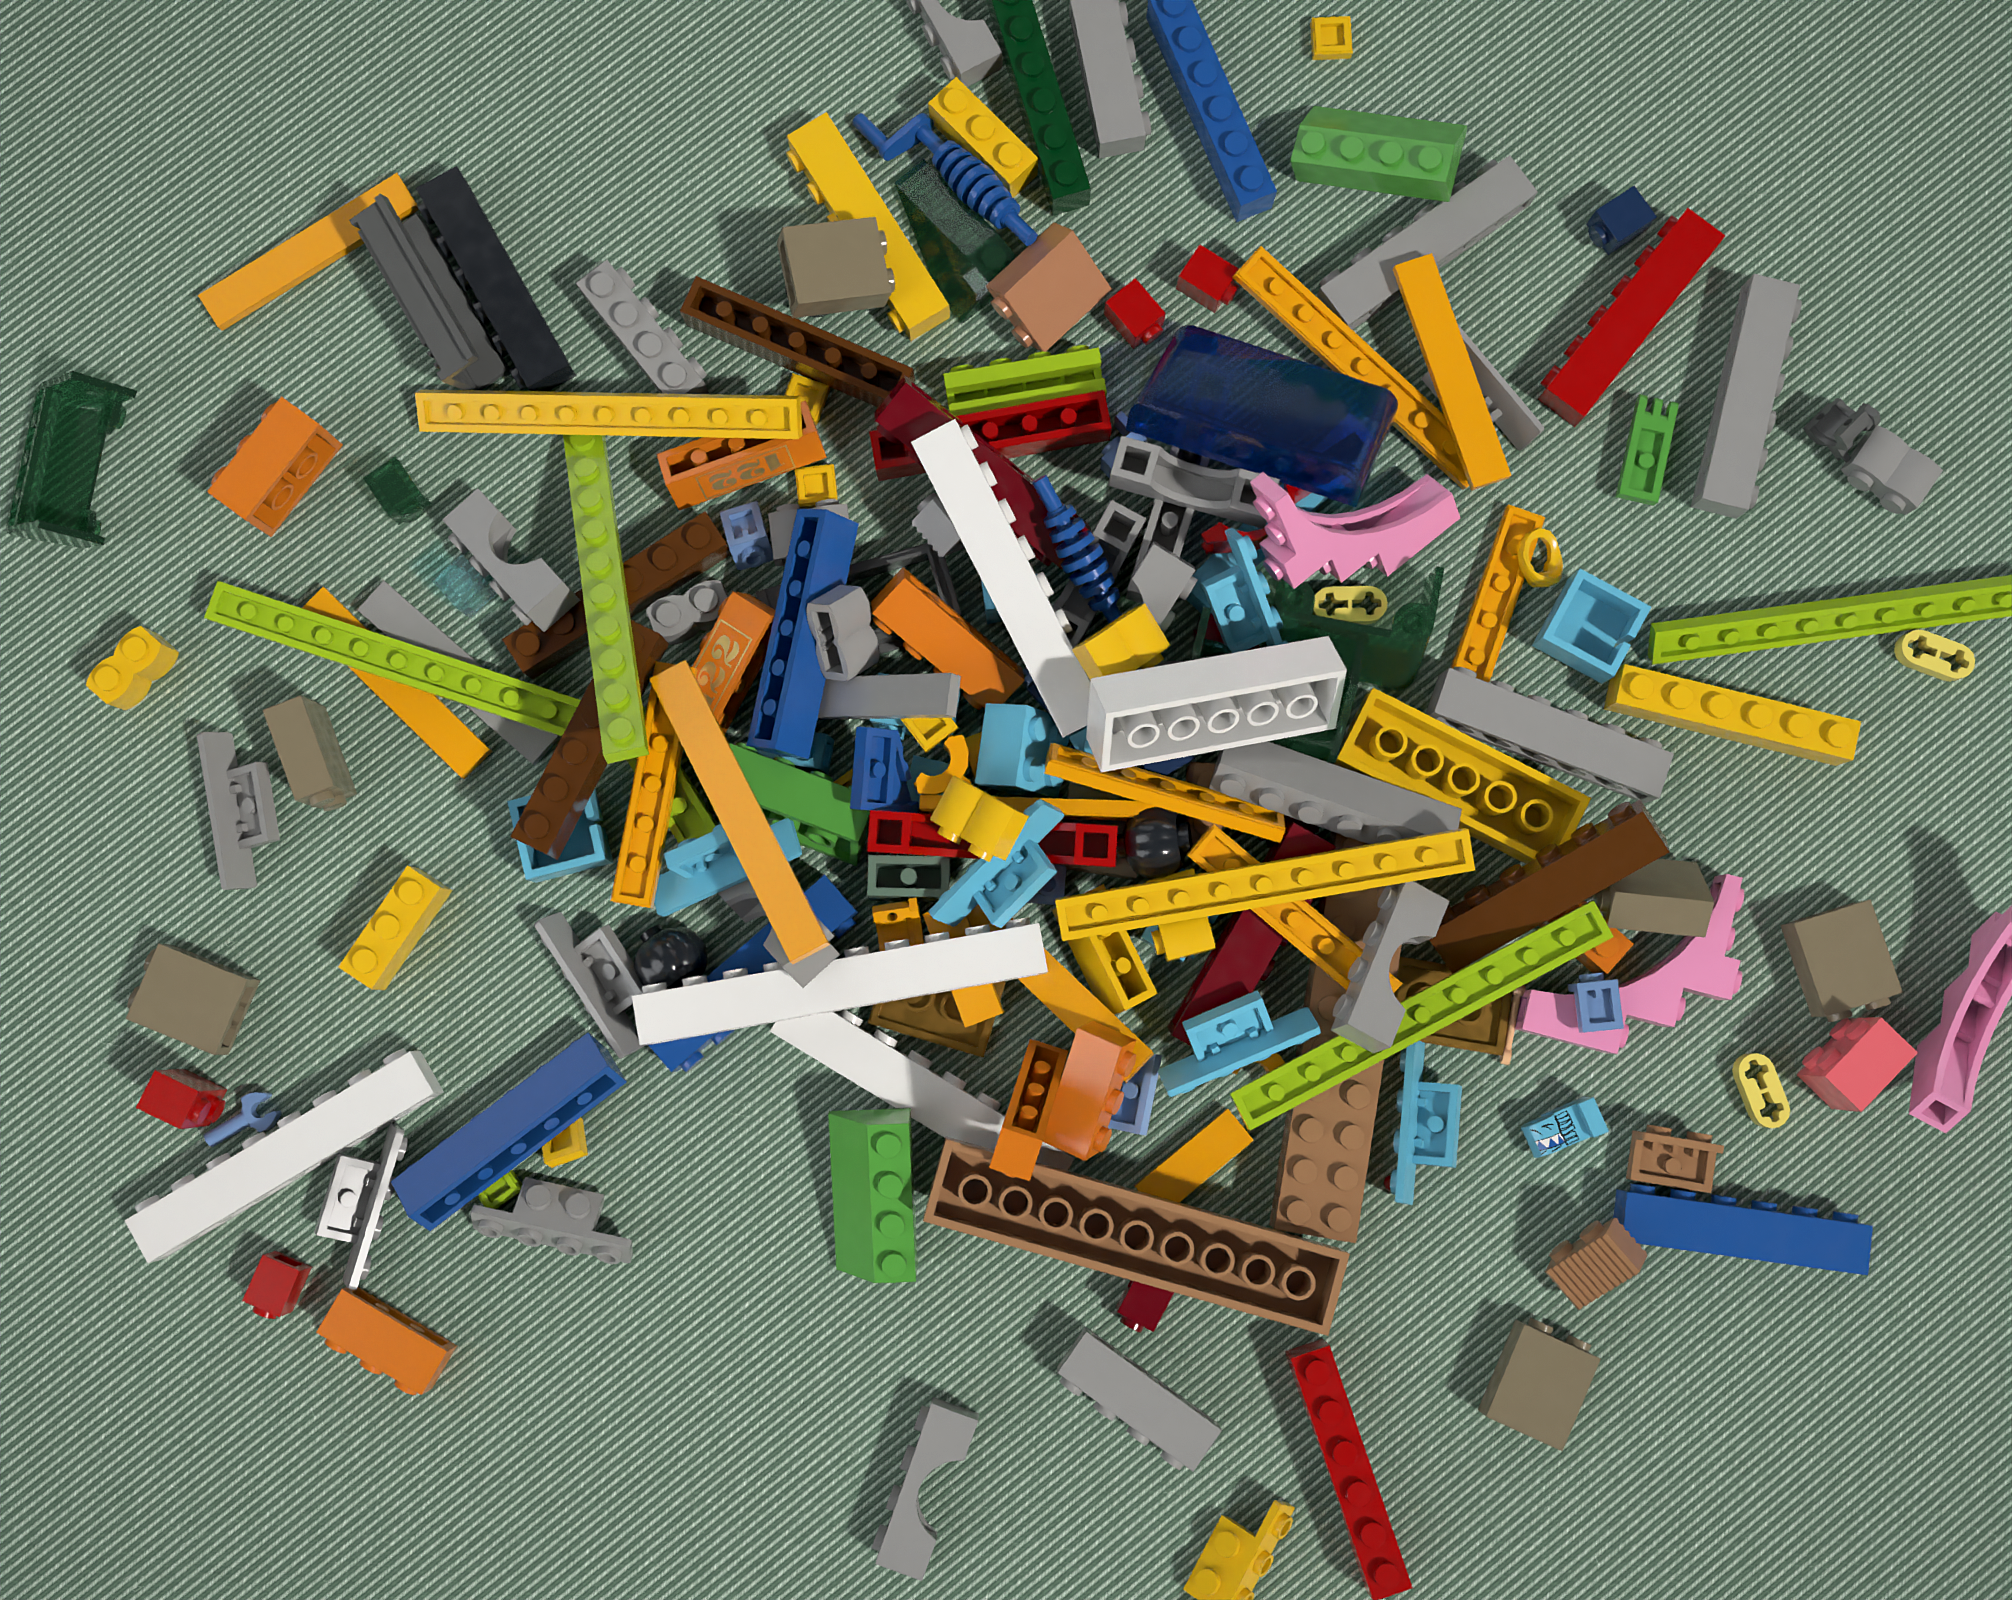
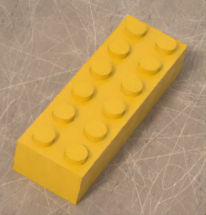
(1498, 795)

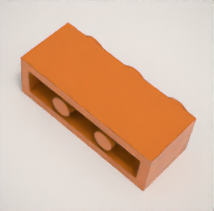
(1090, 1090)
(386, 1340)

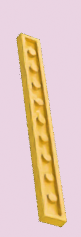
(610, 414)
(1265, 884)

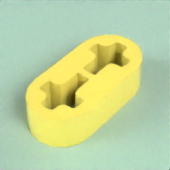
(1347, 596)
(1931, 663)
(1752, 1094)

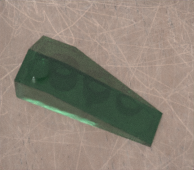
(953, 240)

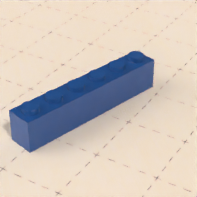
(1212, 106)
(791, 673)
(829, 907)
(508, 1132)
(1745, 1232)

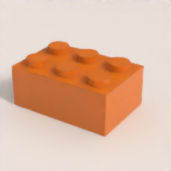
(274, 466)

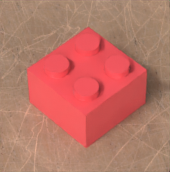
(1856, 1063)

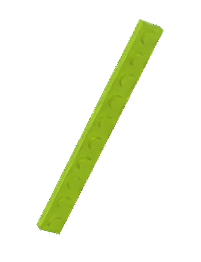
(605, 599)
(1830, 619)
(391, 659)
(1425, 1013)

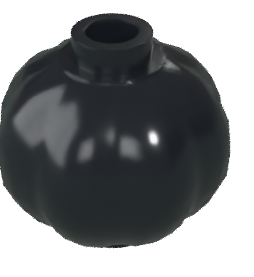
(1155, 842)
(670, 956)

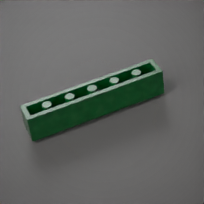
(1041, 104)

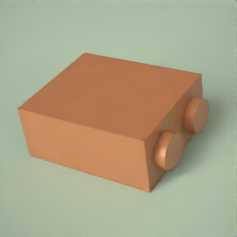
(1048, 288)

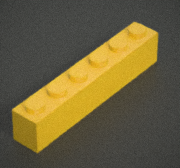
(849, 194)
(1732, 715)

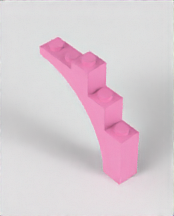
(1344, 542)
(1656, 996)
(1971, 1009)

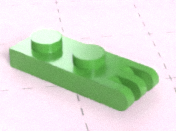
(1646, 451)

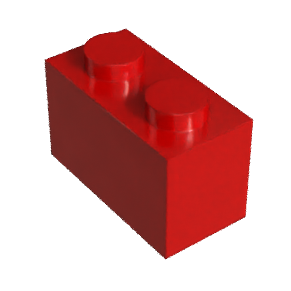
(182, 1098)

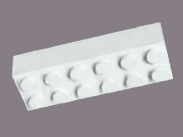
(1214, 703)

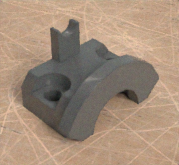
(1838, 426)

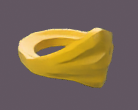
(1553, 566)

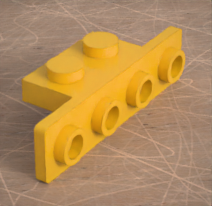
(1238, 1557)

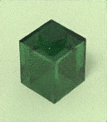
(397, 491)

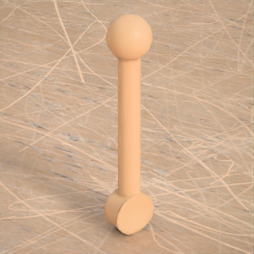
(1507, 1054)

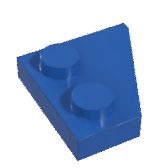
(880, 772)

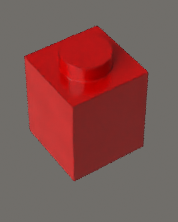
(1208, 279)
(1135, 314)
(276, 1285)

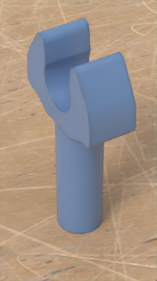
(246, 1118)

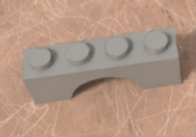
(965, 44)
(1158, 475)
(1116, 535)
(1161, 581)
(533, 586)
(748, 907)
(1369, 1009)
(909, 1538)

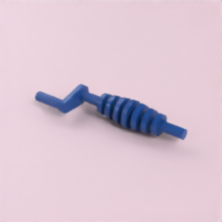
(966, 174)
(1081, 557)

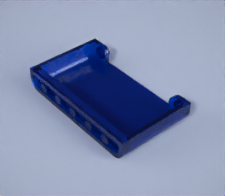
(1265, 413)

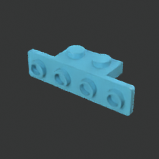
(1240, 600)
(709, 866)
(1004, 885)
(1234, 1038)
(1427, 1124)

